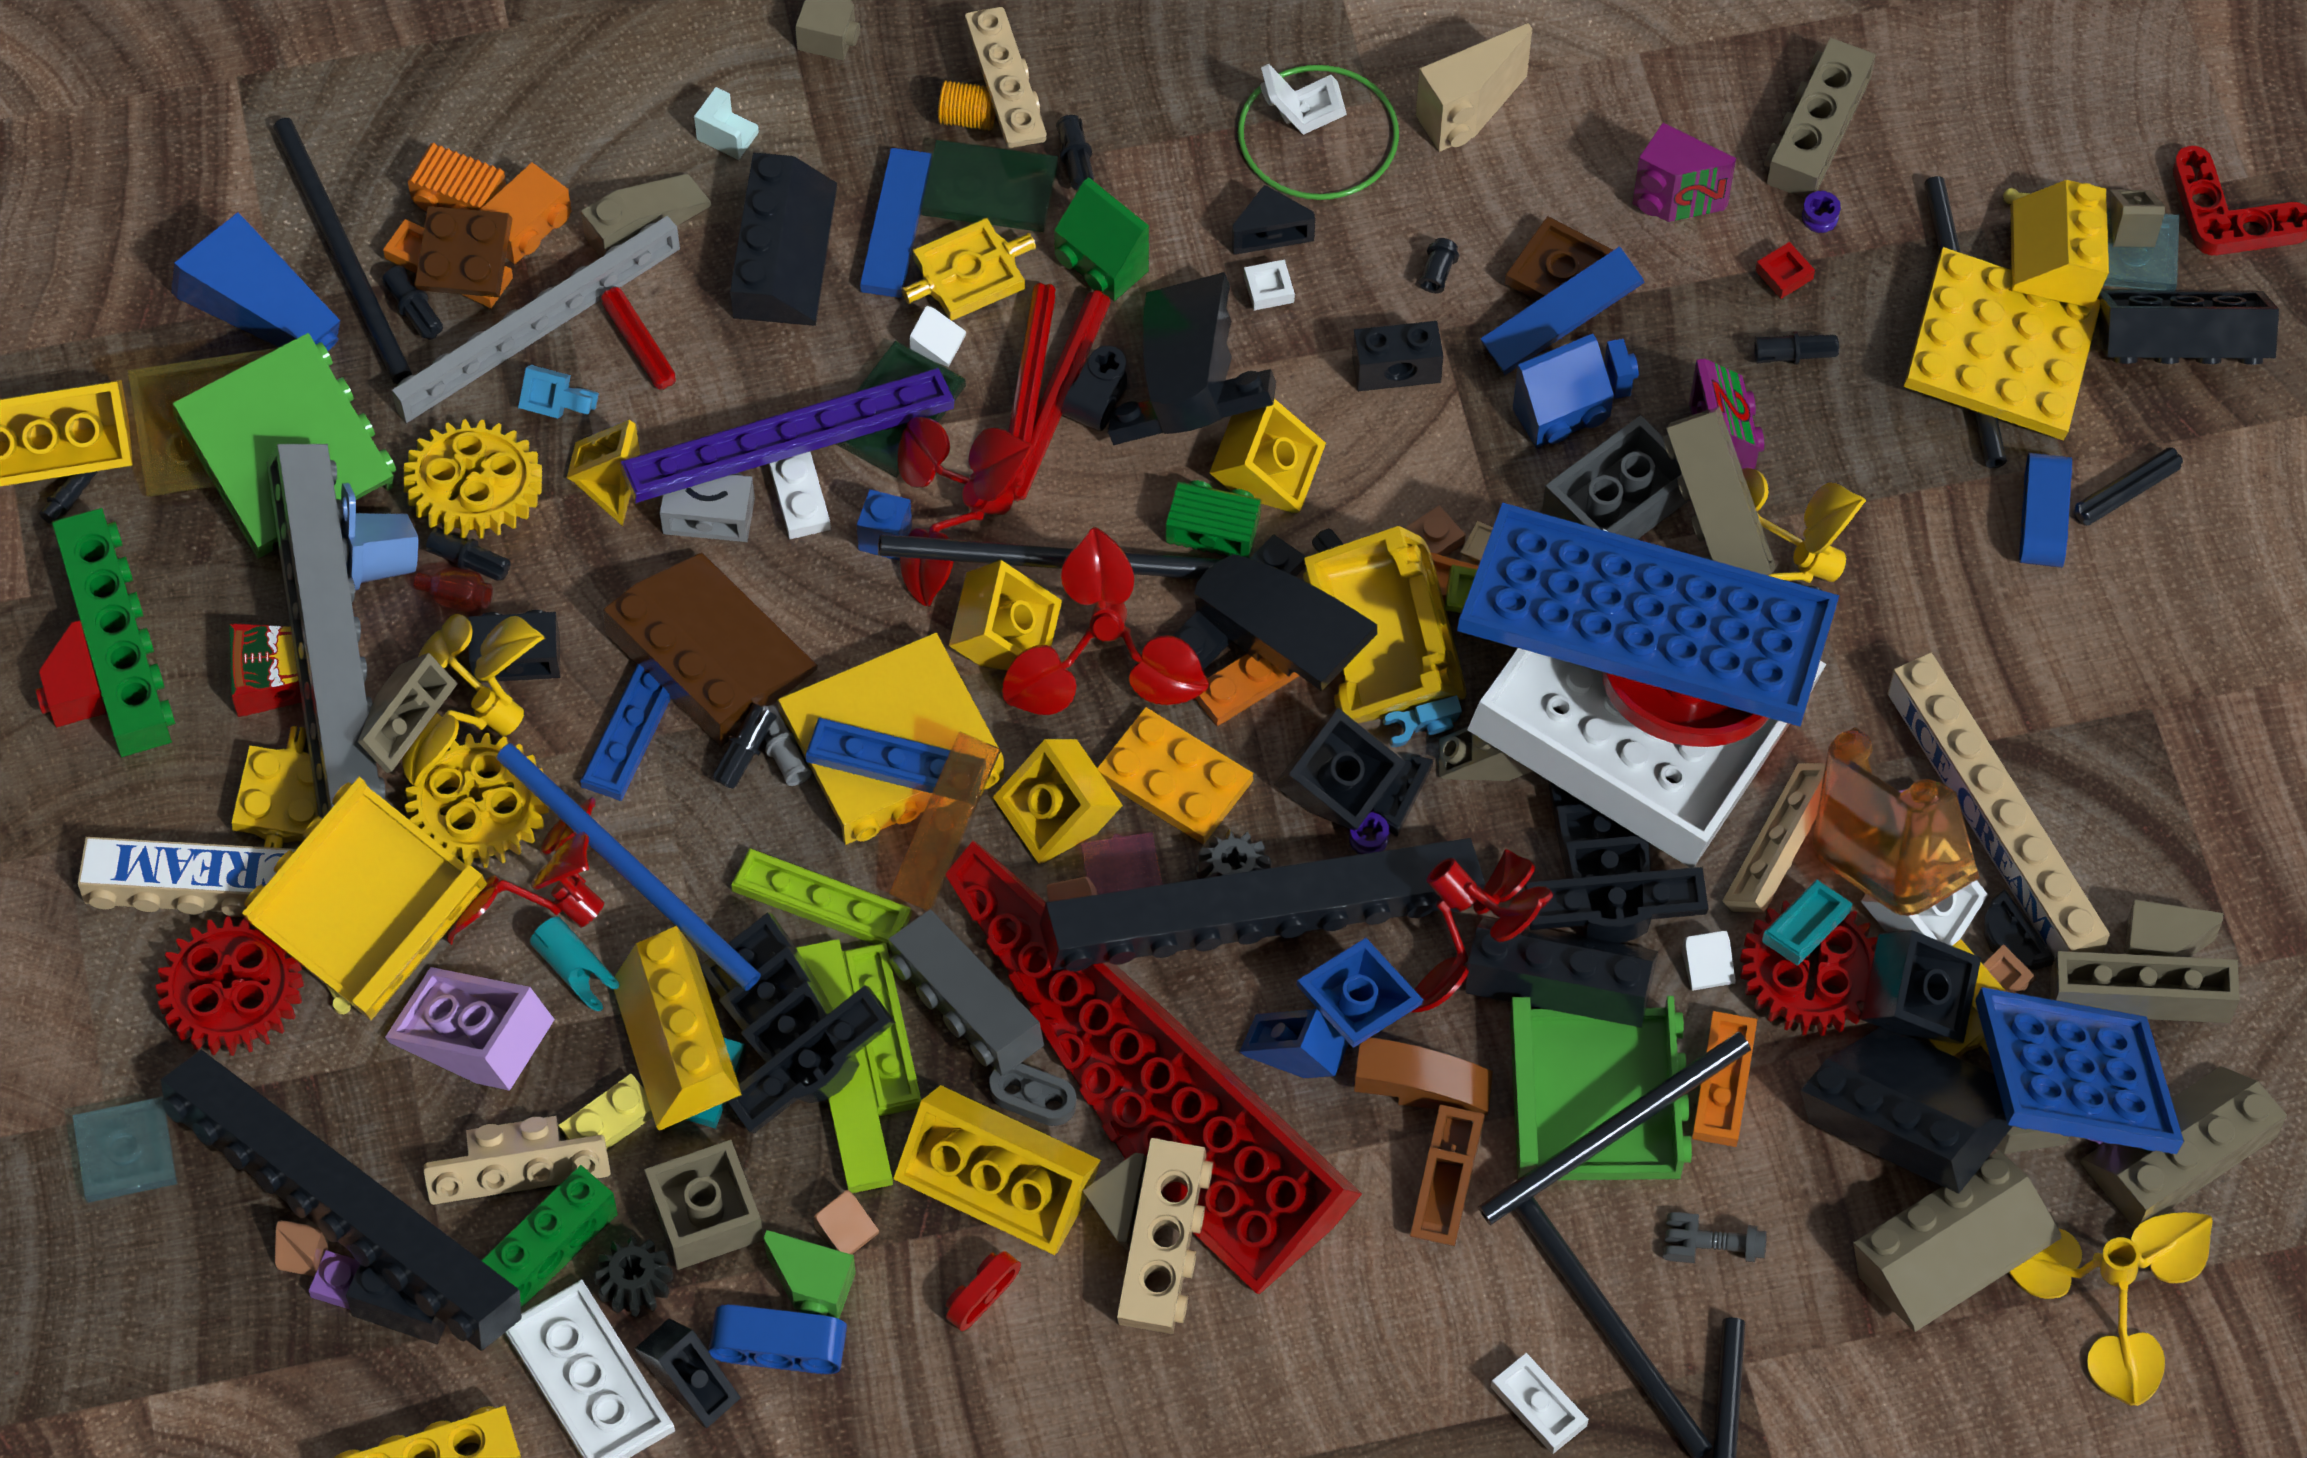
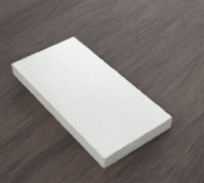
(588, 1376)

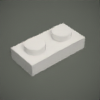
(800, 496)
(1539, 1403)

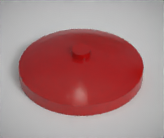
(1679, 716)

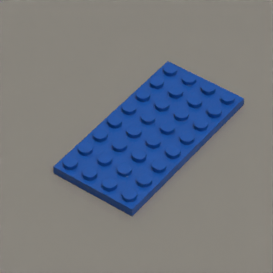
(1649, 614)

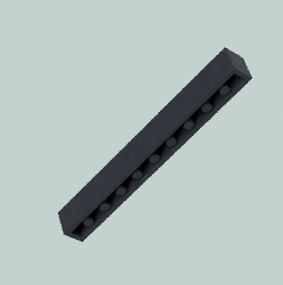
(1248, 906)
(341, 1200)

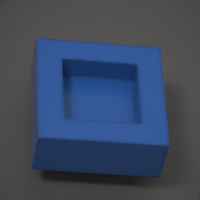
(1620, 368)

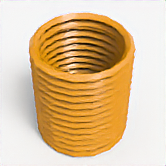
(965, 106)

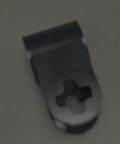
(1097, 388)

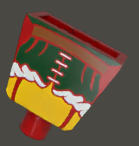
(262, 668)

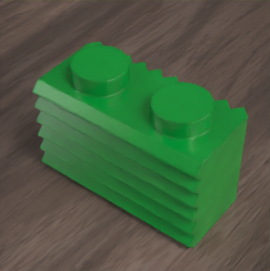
(1213, 519)

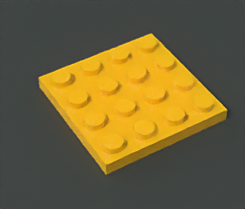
(2000, 347)

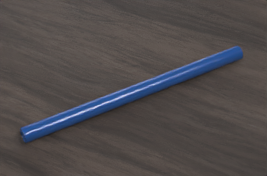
(629, 867)

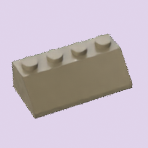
(2221, 1125)
(1955, 1242)

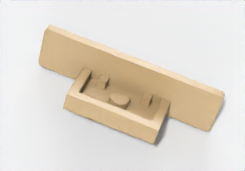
(1006, 77)
(513, 1160)

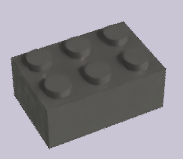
(1619, 485)

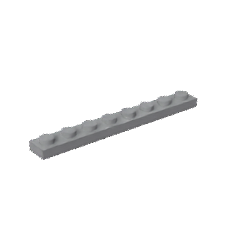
(536, 319)

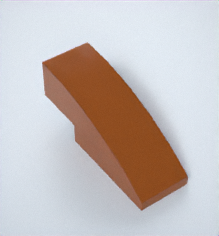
(1421, 1076)
(1447, 1175)

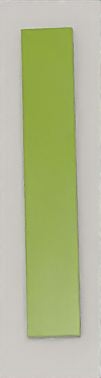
(854, 1107)

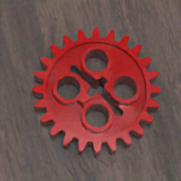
(1846, 970)
(229, 1021)

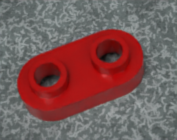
(992, 1279)

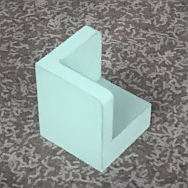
(722, 128)

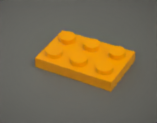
(1175, 775)

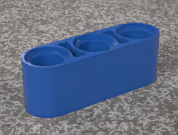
(2045, 510)
(777, 1339)

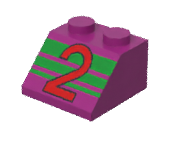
(1682, 176)
(1722, 387)

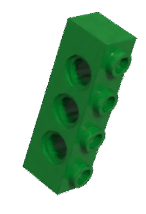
(553, 1233)

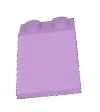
(472, 1026)

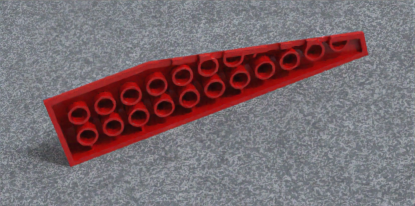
(1156, 1080)

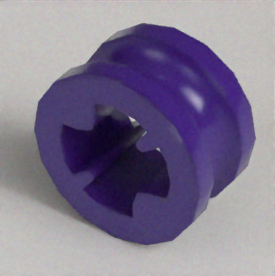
(1815, 202)
(1380, 843)

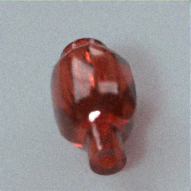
(456, 589)

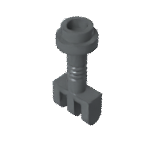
(1692, 1238)

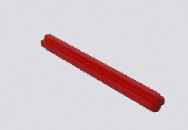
(1031, 367)
(1064, 375)

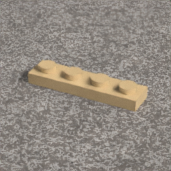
(1777, 841)

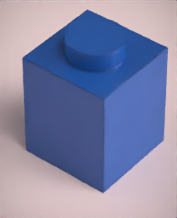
(882, 515)

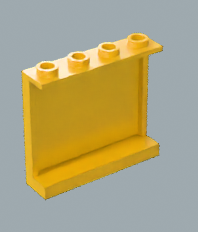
(900, 694)
(363, 898)

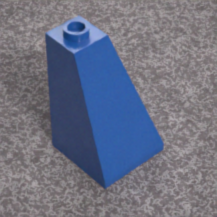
(251, 287)

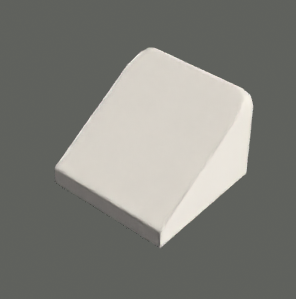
(936, 337)
(1708, 960)

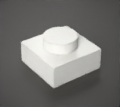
(1269, 285)

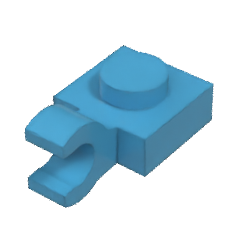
(549, 393)
(1432, 716)

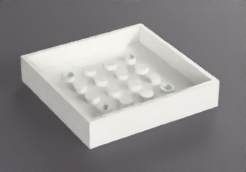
(1613, 762)

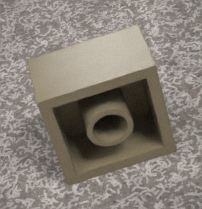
(704, 1204)

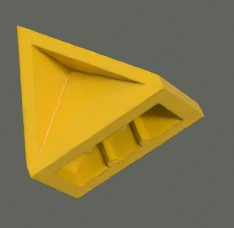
(597, 467)

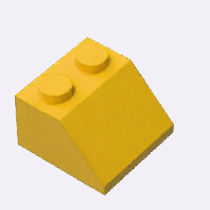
(1269, 456)
(1002, 616)
(1057, 799)

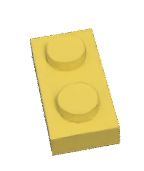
(611, 1114)

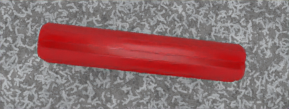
(638, 338)

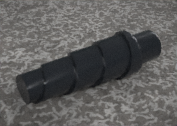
(65, 496)

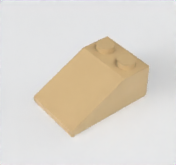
(1470, 86)

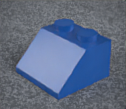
(1563, 392)

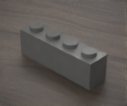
(965, 993)

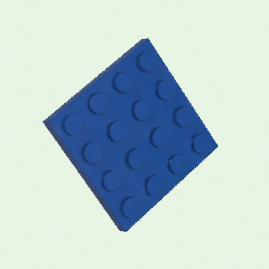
(2078, 1071)

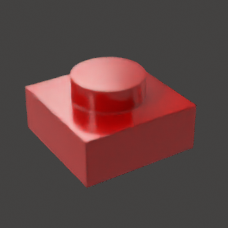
(1785, 270)

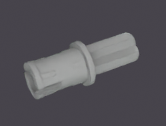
(784, 749)

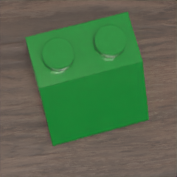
(1102, 241)

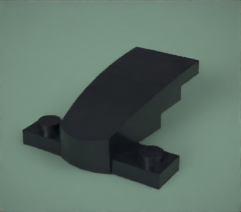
(1188, 365)
(1274, 616)
(1610, 878)
(792, 1025)

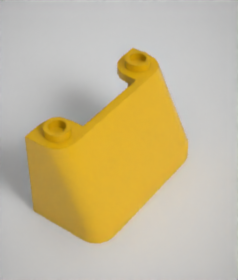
(1396, 587)

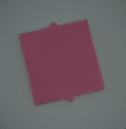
(1122, 863)

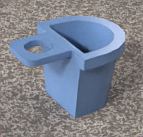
(378, 543)

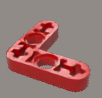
(2221, 219)

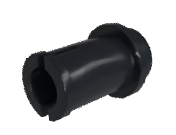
(1441, 257)

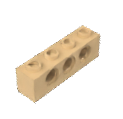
(1165, 1164)

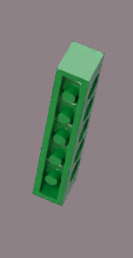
(136, 726)

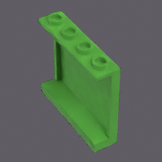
(273, 402)
(1584, 1070)

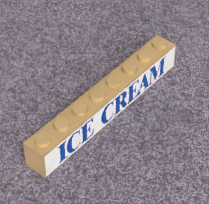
(1996, 809)
(173, 874)

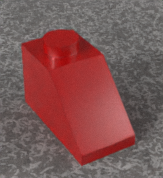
(70, 681)

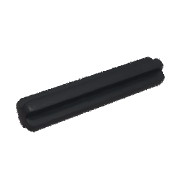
(2128, 486)

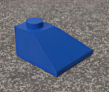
(1359, 992)

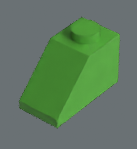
(811, 1274)

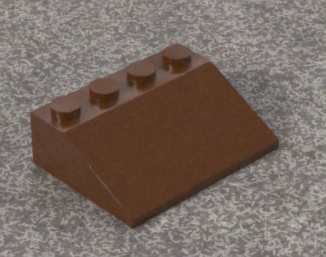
(706, 644)

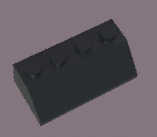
(782, 241)
(2187, 325)
(1563, 973)

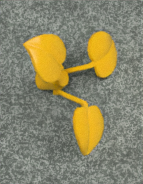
(1825, 519)
(491, 706)
(2175, 1250)

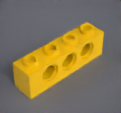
(443, 1439)

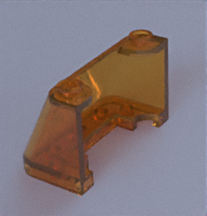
(1890, 843)

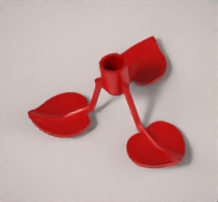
(995, 462)
(1102, 574)
(570, 892)
(1461, 892)

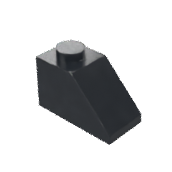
(688, 1371)

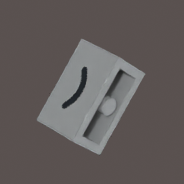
(711, 509)

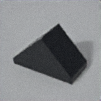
(1271, 223)

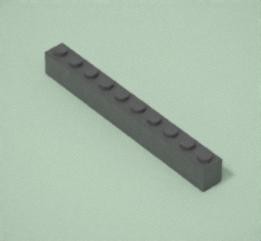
(322, 618)

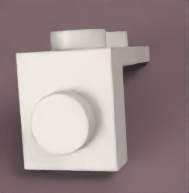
(1307, 107)

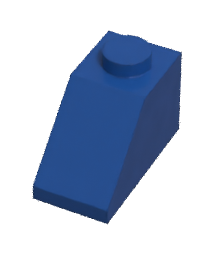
(1296, 1043)

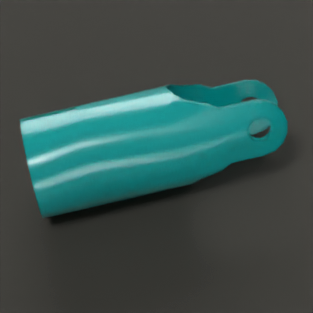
(571, 959)

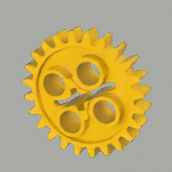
(472, 478)
(491, 831)

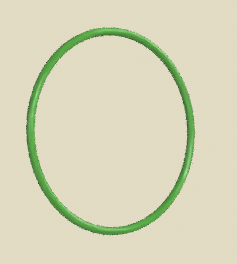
(1369, 181)

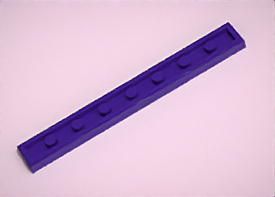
(786, 435)

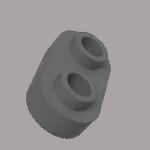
(1035, 1092)

